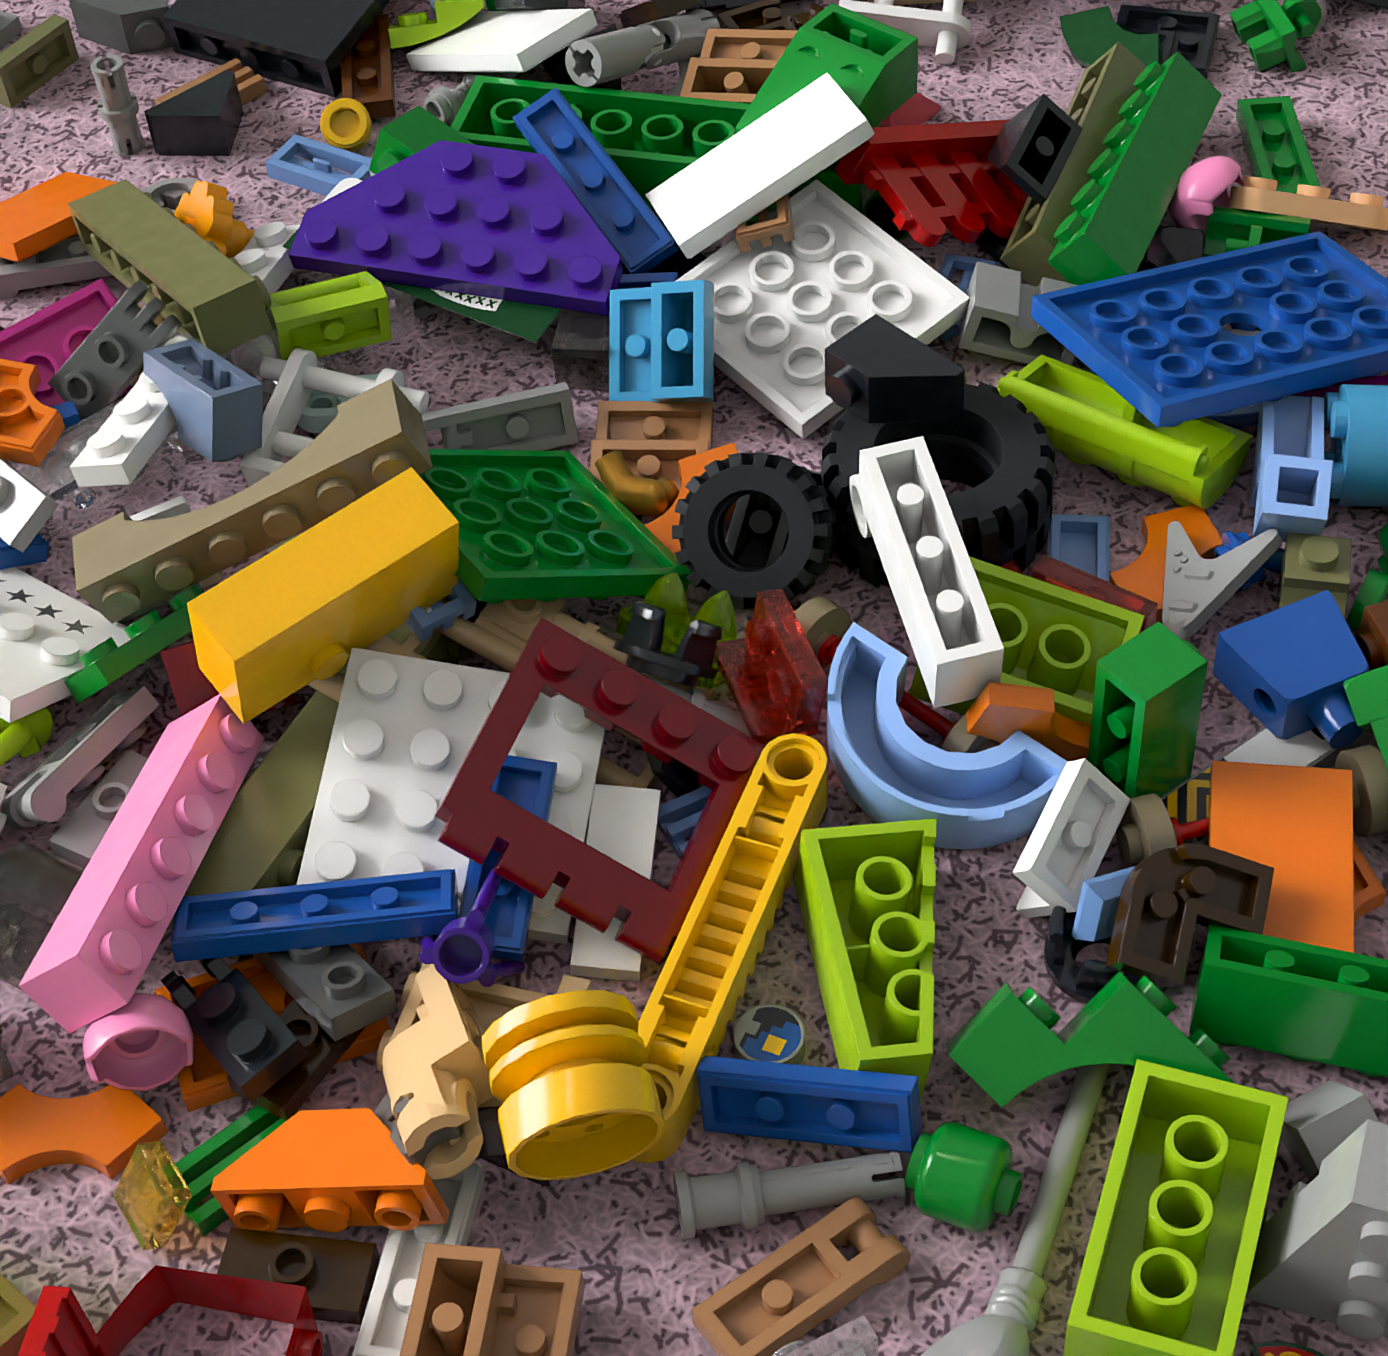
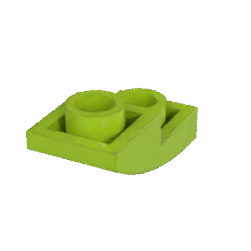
(415, 27)

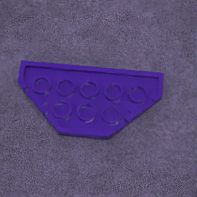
(466, 225)

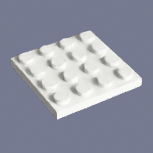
(801, 295)
(396, 753)

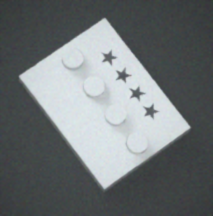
(42, 642)

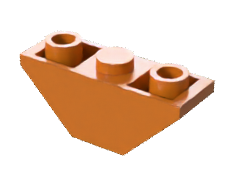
(328, 1175)

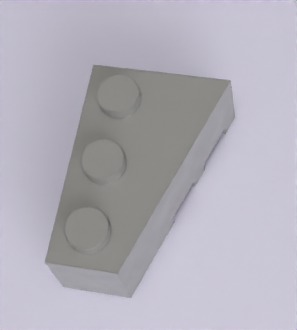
(1331, 1240)

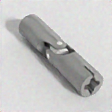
(638, 47)

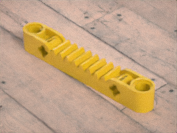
(729, 926)

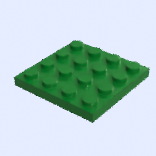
(543, 528)

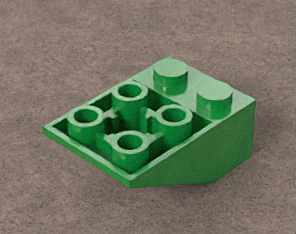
(863, 56)

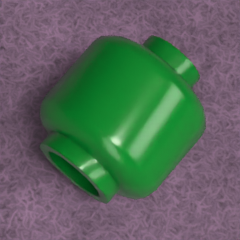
(963, 1176)

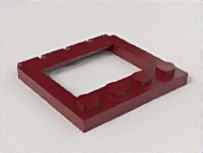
(541, 854)

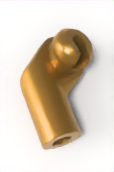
(636, 493)

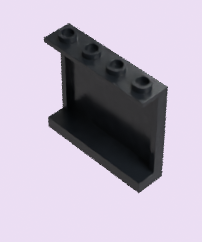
(275, 38)

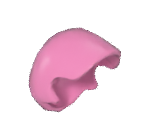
(1201, 188)
(139, 1044)

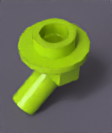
(25, 734)

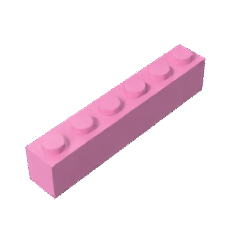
(142, 867)

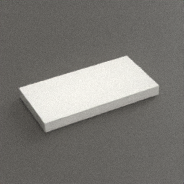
(503, 41)
(759, 165)

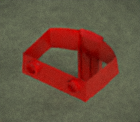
(63, 1328)

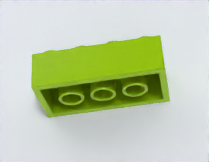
(1177, 1218)

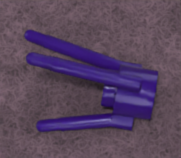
(467, 945)

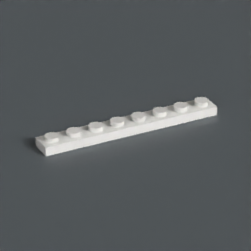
(144, 416)

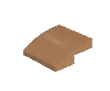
(652, 435)

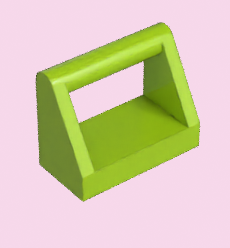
(330, 316)

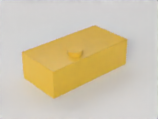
(324, 594)

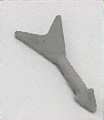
(1201, 586)

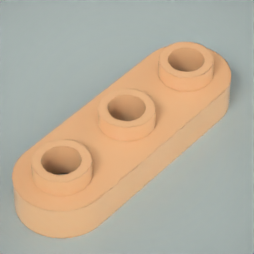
(1310, 202)

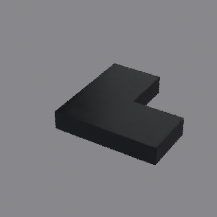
(1180, 31)

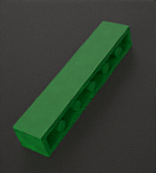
(1135, 174)

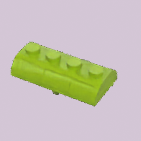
(1103, 429)

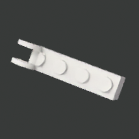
(928, 570)

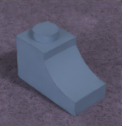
(210, 399)

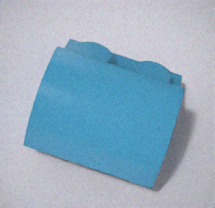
(662, 342)

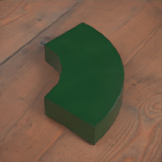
(1095, 32)

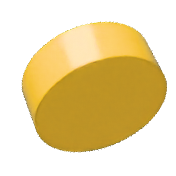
(346, 124)

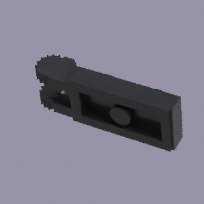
(238, 1028)

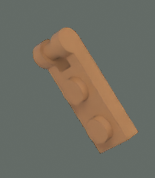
(800, 1284)

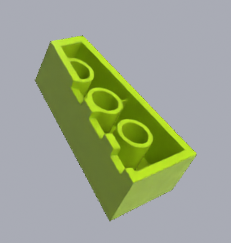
(871, 941)

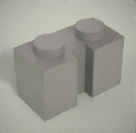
(1000, 318)

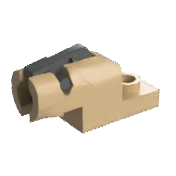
(437, 1081)

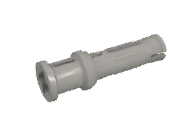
(751, 1194)

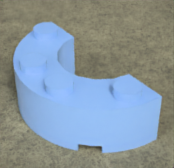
(899, 777)

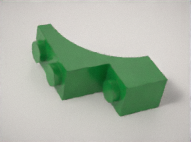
(1015, 1044)

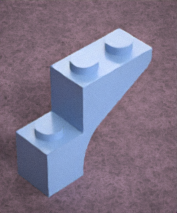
(1289, 467)

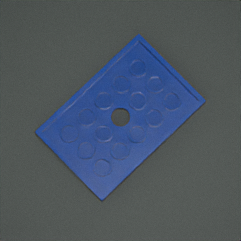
(1164, 342)

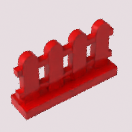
(938, 179)

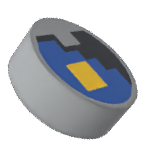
(770, 1035)

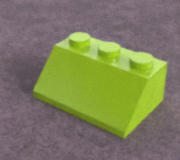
(1047, 638)

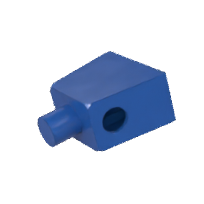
(1293, 669)

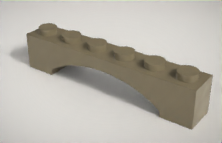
(138, 563)

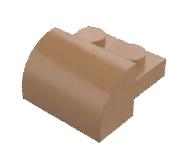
(734, 63)
(483, 1307)

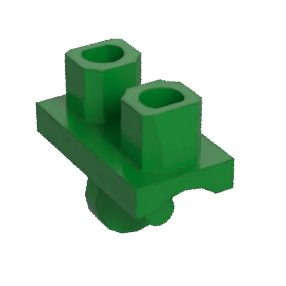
(1273, 30)
(1237, 229)

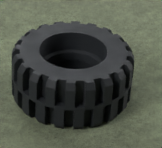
(988, 448)

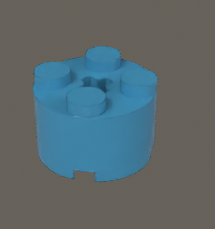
(1358, 444)

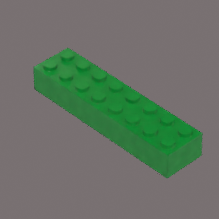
(640, 131)

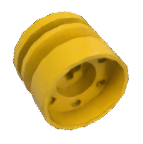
(572, 1085)

